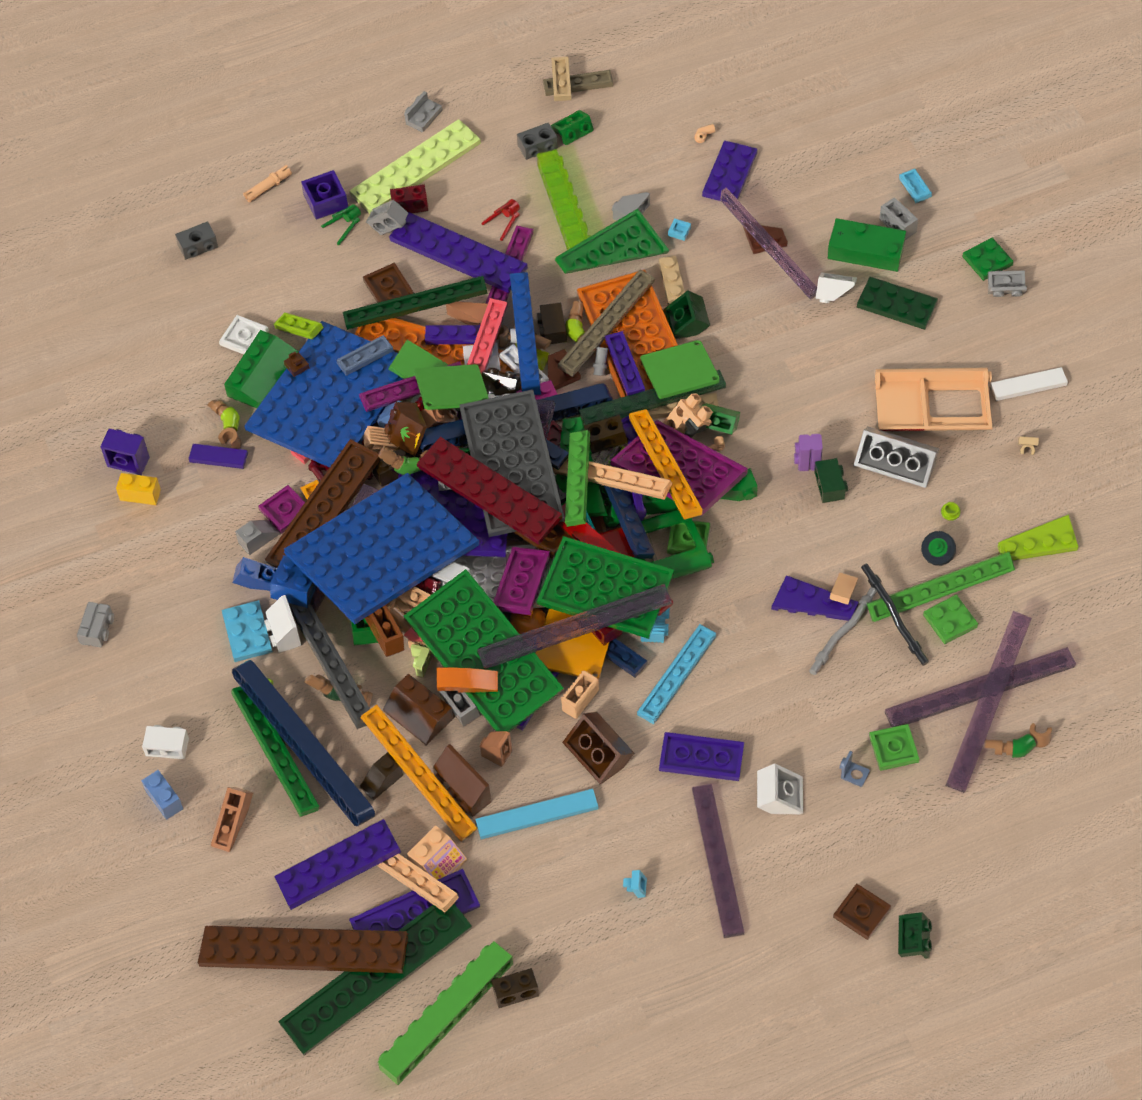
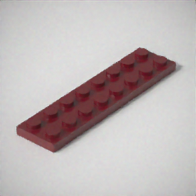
(489, 490)

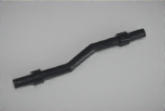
(875, 582)

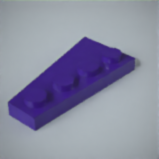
(804, 597)

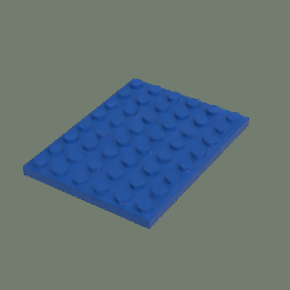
(322, 405)
(381, 547)

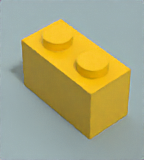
(138, 489)

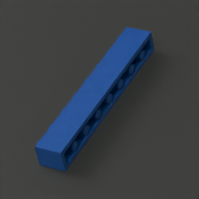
(525, 332)

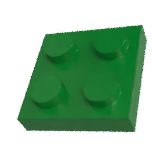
(987, 257)

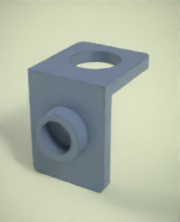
(848, 766)

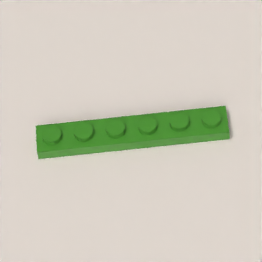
(577, 478)

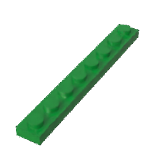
(277, 755)

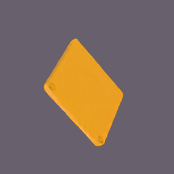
(573, 655)

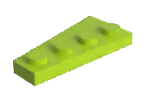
(1043, 540)

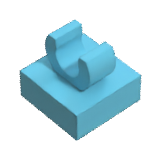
(636, 884)

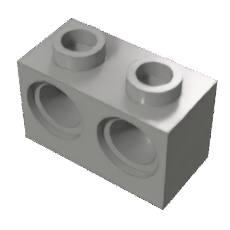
(896, 216)
(387, 217)

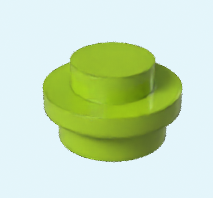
(950, 511)

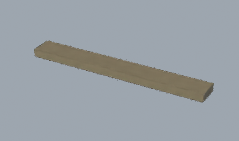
(606, 323)

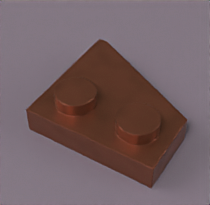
(776, 233)
(557, 376)

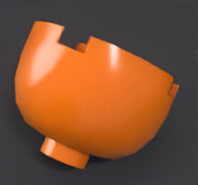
(525, 623)

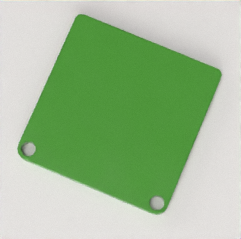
(679, 369)
(450, 386)

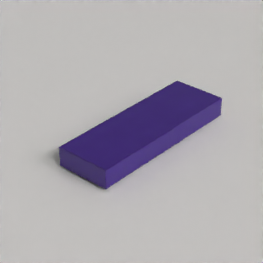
(218, 456)

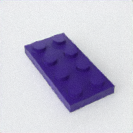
(729, 170)
(701, 756)

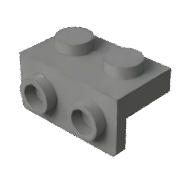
(1006, 283)

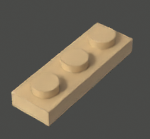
(561, 78)
(671, 278)

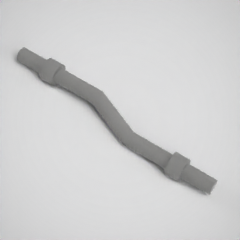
(822, 656)

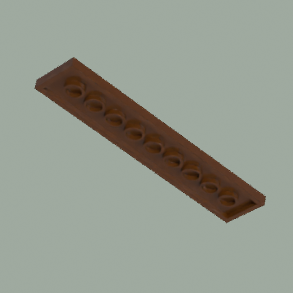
(303, 949)

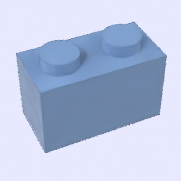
(162, 794)

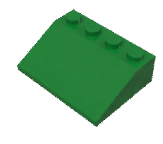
(258, 369)

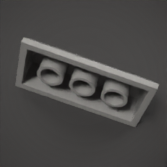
(896, 456)

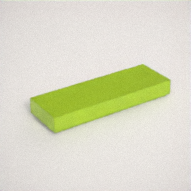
(298, 325)

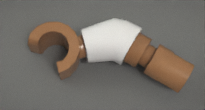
(505, 335)

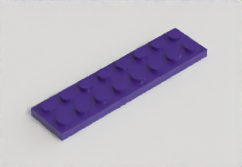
(457, 251)

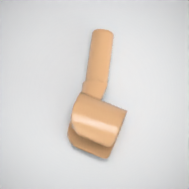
(718, 443)

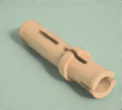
(266, 184)

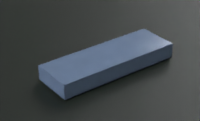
(364, 355)

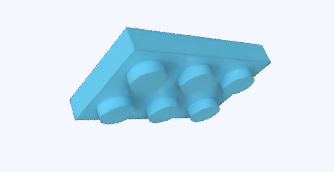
(246, 631)

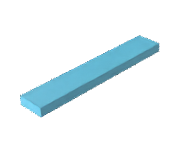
(676, 674)
(536, 814)

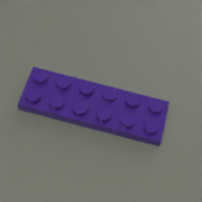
(337, 864)
(403, 909)

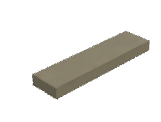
(583, 82)

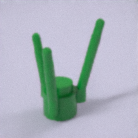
(349, 214)

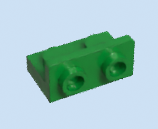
(573, 127)

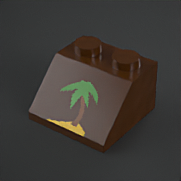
(406, 427)

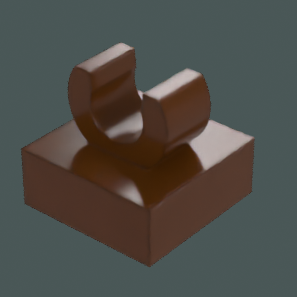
(296, 363)

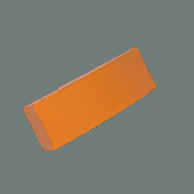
(467, 680)

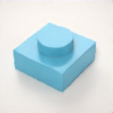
(679, 229)

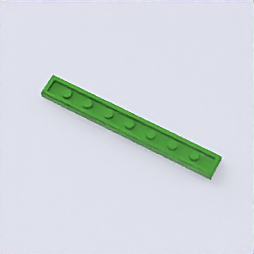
(943, 585)

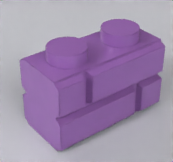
(808, 451)

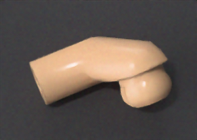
(702, 133)

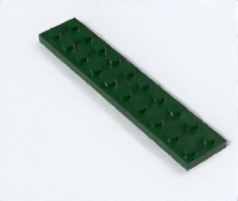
(356, 991)

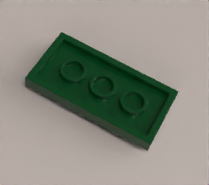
(897, 303)

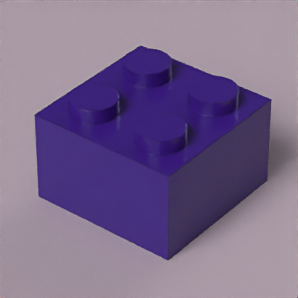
(324, 194)
(125, 451)

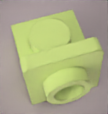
(422, 659)

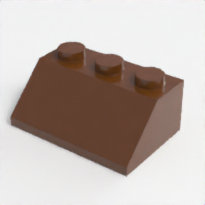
(418, 709)
(597, 747)
(462, 781)

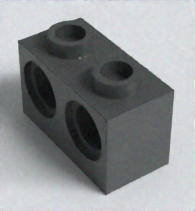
(537, 140)

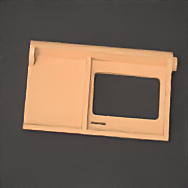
(904, 398)

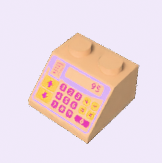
(437, 854)

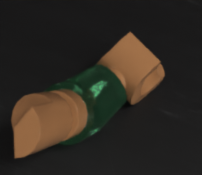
(325, 686)

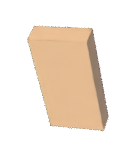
(843, 588)

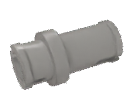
(600, 362)

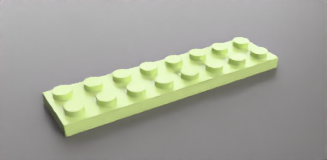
(416, 165)

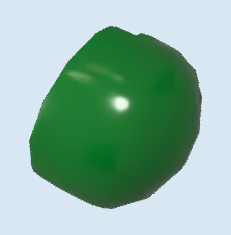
(612, 519)

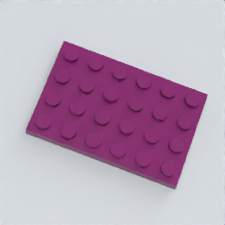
(704, 469)

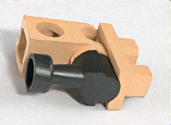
(689, 415)

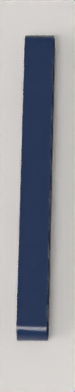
(566, 406)
(303, 743)

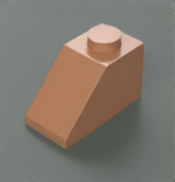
(496, 747)

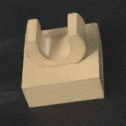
(1028, 442)

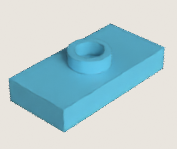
(915, 185)

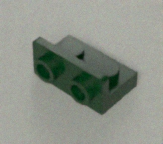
(914, 935)

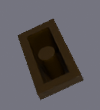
(381, 776)

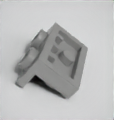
(422, 112)

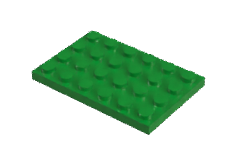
(593, 576)

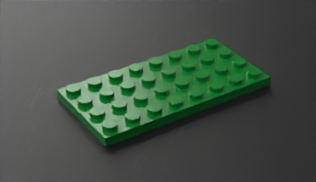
(464, 619)

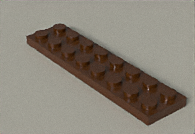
(329, 497)

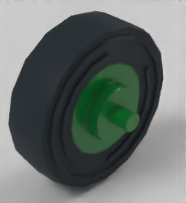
(938, 548)

